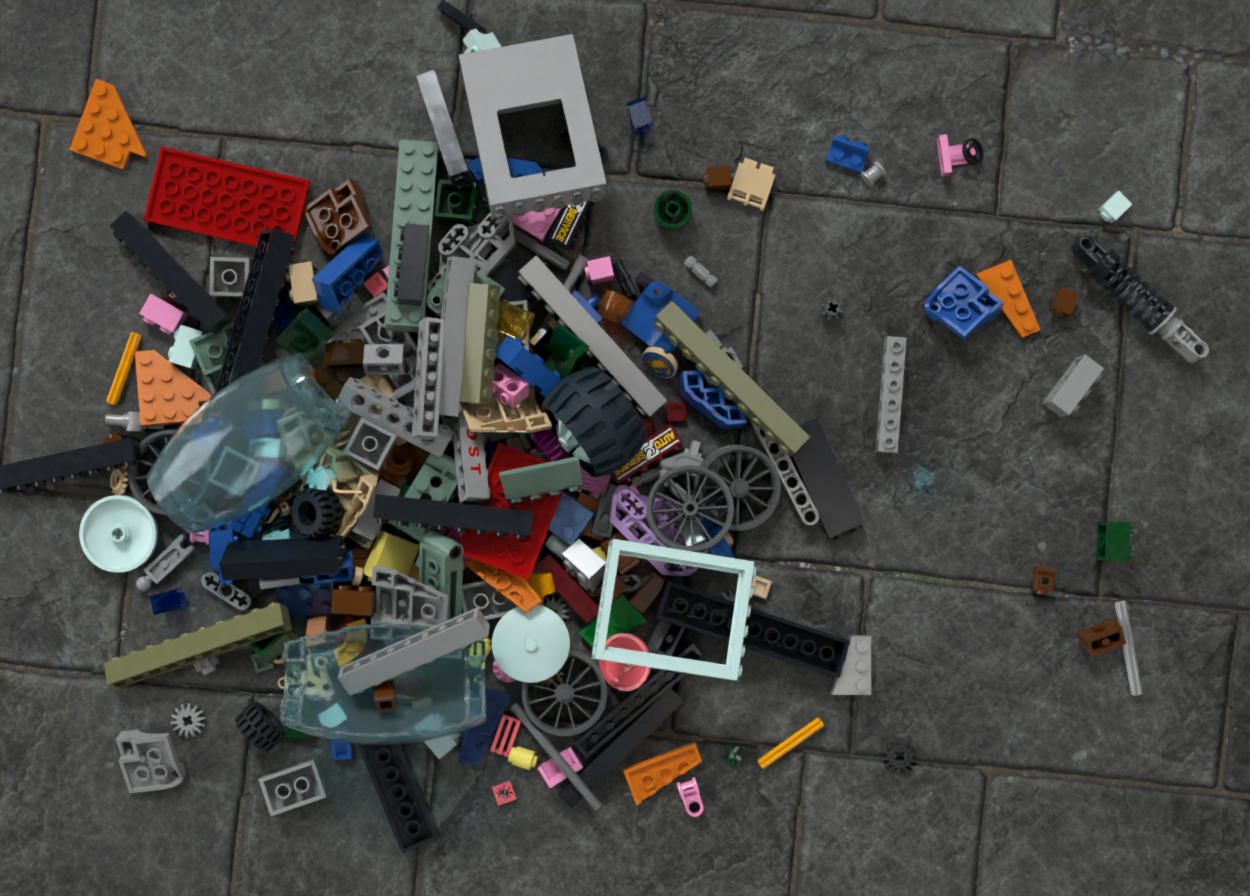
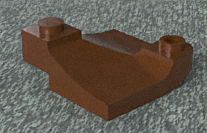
(338, 217)

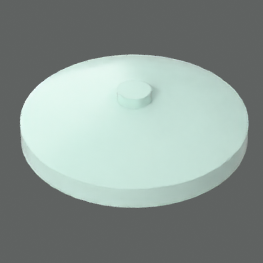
(118, 533)
(531, 644)

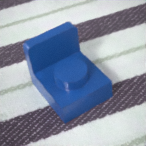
(341, 750)

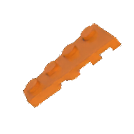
(509, 585)
(660, 770)

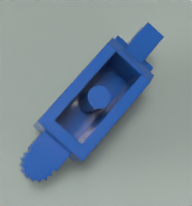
(218, 543)

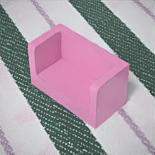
(552, 773)

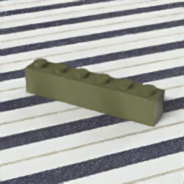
(480, 343)

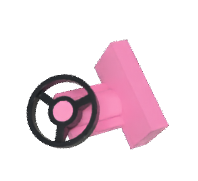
(957, 154)

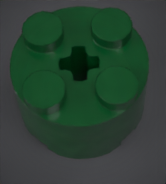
(678, 201)

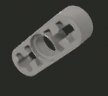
(236, 603)

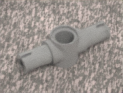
(129, 421)

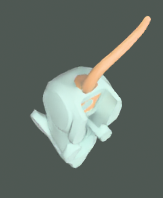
(323, 479)

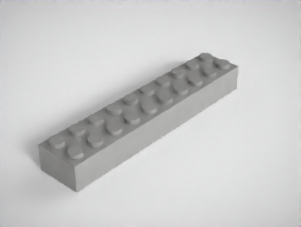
(602, 347)

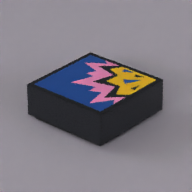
(643, 280)

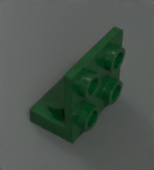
(568, 349)

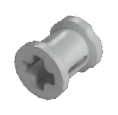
(873, 173)

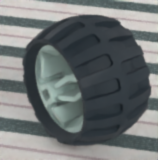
(594, 421)

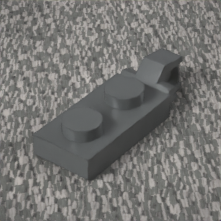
(601, 523)

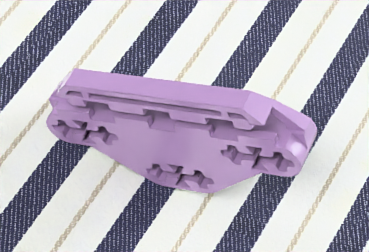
(641, 521)

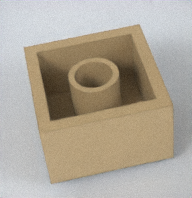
(303, 289)

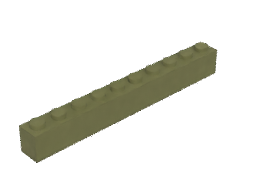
(731, 379)
(197, 645)

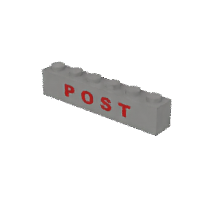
(469, 462)

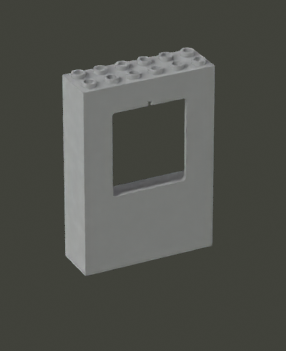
(525, 79)

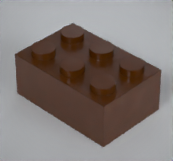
(353, 600)

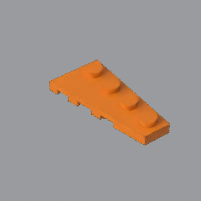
(1006, 286)

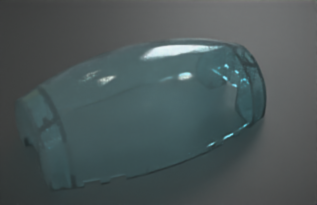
(245, 446)
(431, 699)

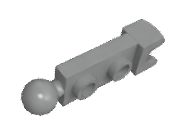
(165, 563)

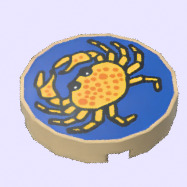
(659, 362)

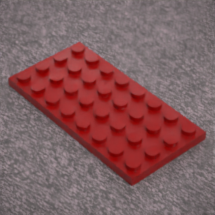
(223, 198)

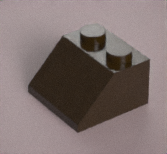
(344, 354)

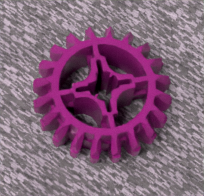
(549, 445)

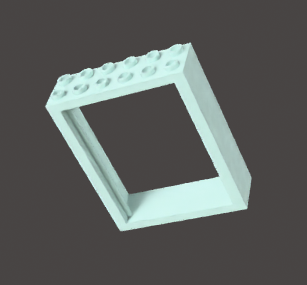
(744, 591)

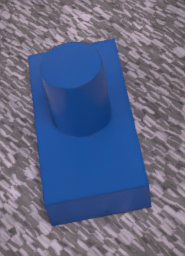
(589, 305)

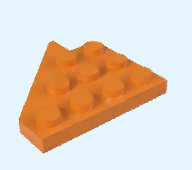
(106, 128)
(165, 391)

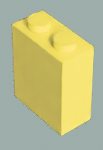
(392, 553)

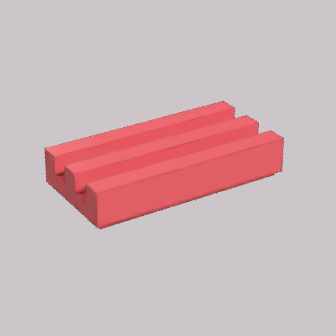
(500, 751)

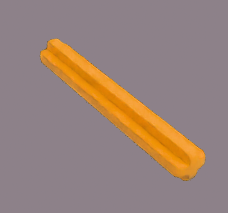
(124, 368)
(790, 743)

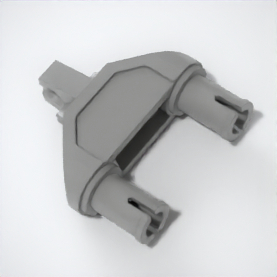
(688, 457)

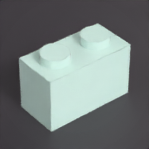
(182, 351)

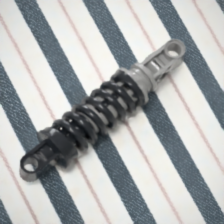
(1144, 301)

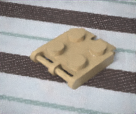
(752, 183)

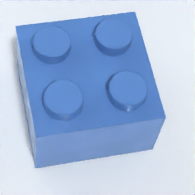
(571, 519)

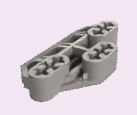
(477, 245)

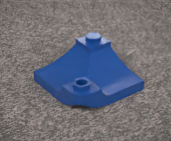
(962, 303)
(647, 307)

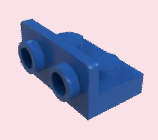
(847, 153)

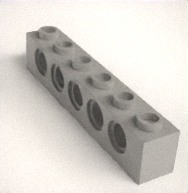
(428, 378)
(890, 394)
(384, 417)

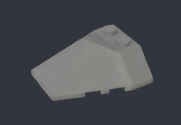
(406, 600)

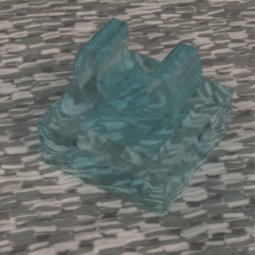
(922, 476)

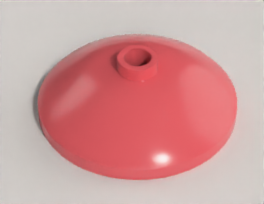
(625, 676)

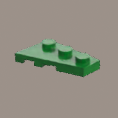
(622, 618)

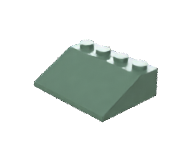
(542, 479)

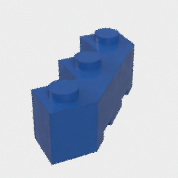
(516, 168)
(527, 366)
(709, 401)

